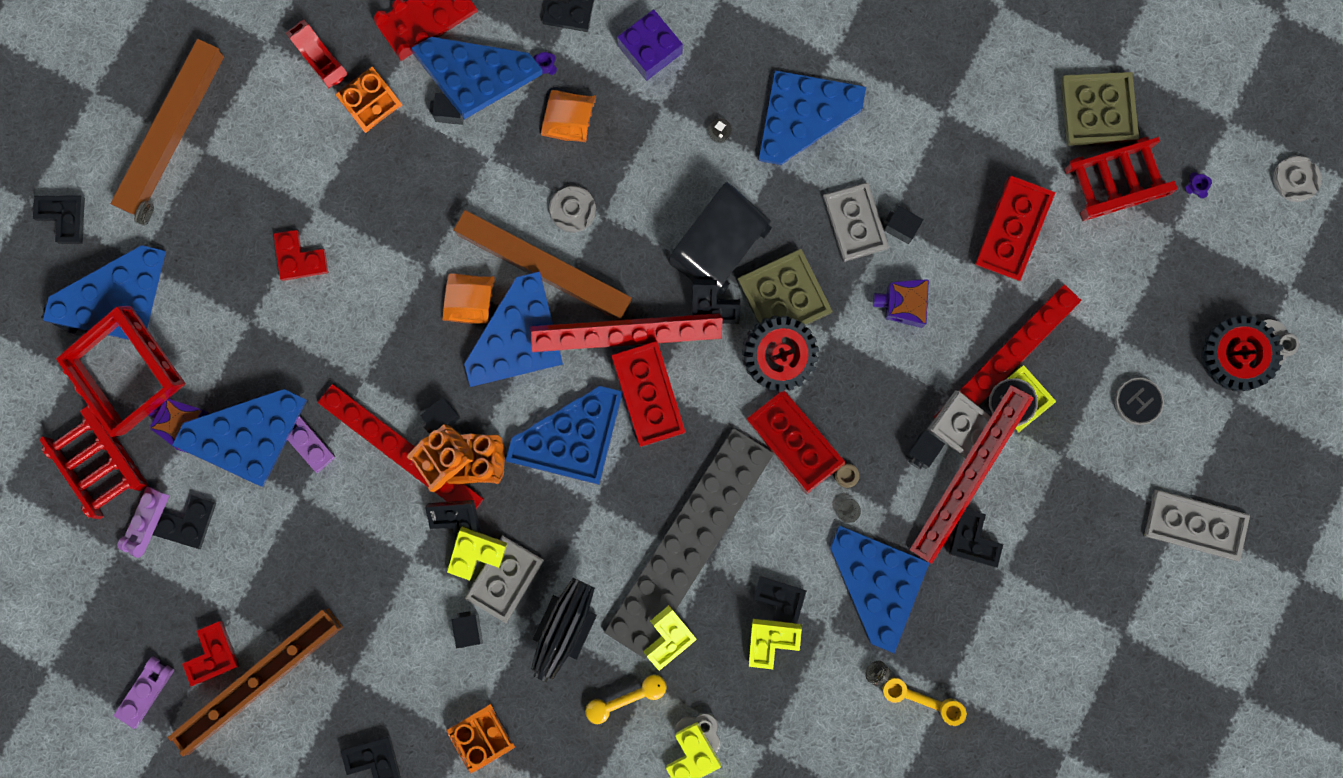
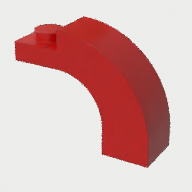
(316, 54)

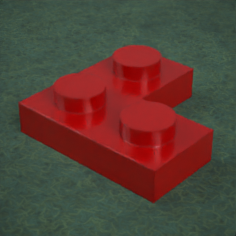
(294, 262)
(218, 655)

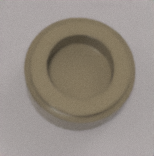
(847, 476)

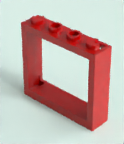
(148, 349)

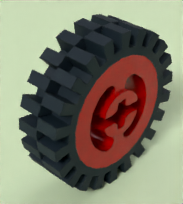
(1241, 330)
(787, 374)

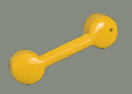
(896, 690)
(598, 710)

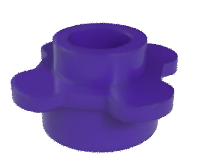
(547, 58)
(1203, 180)

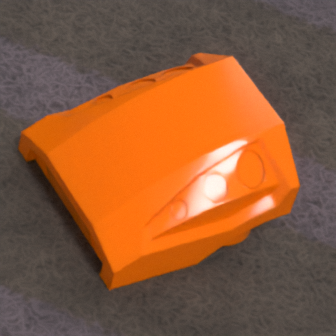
(374, 100)
(567, 116)
(468, 299)
(441, 456)
(486, 463)
(480, 739)

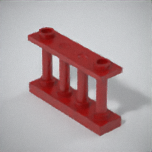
(1117, 201)
(118, 460)

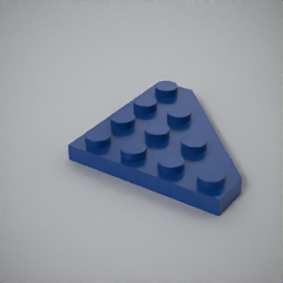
(474, 73)
(803, 112)
(123, 282)
(506, 342)
(245, 436)
(572, 439)
(880, 584)

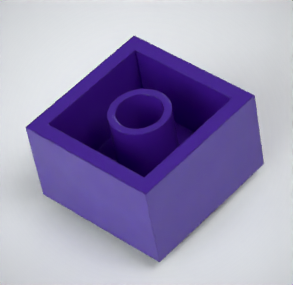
(650, 45)

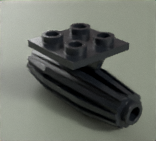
(563, 629)

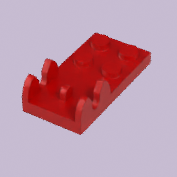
(420, 19)
(1014, 228)
(648, 393)
(795, 441)

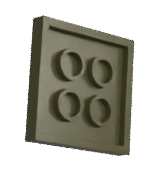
(1099, 108)
(785, 289)

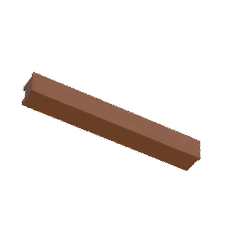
(168, 127)
(534, 260)
(255, 682)

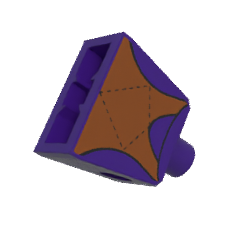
(905, 302)
(170, 418)

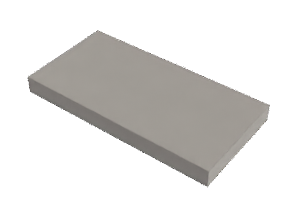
(1197, 525)

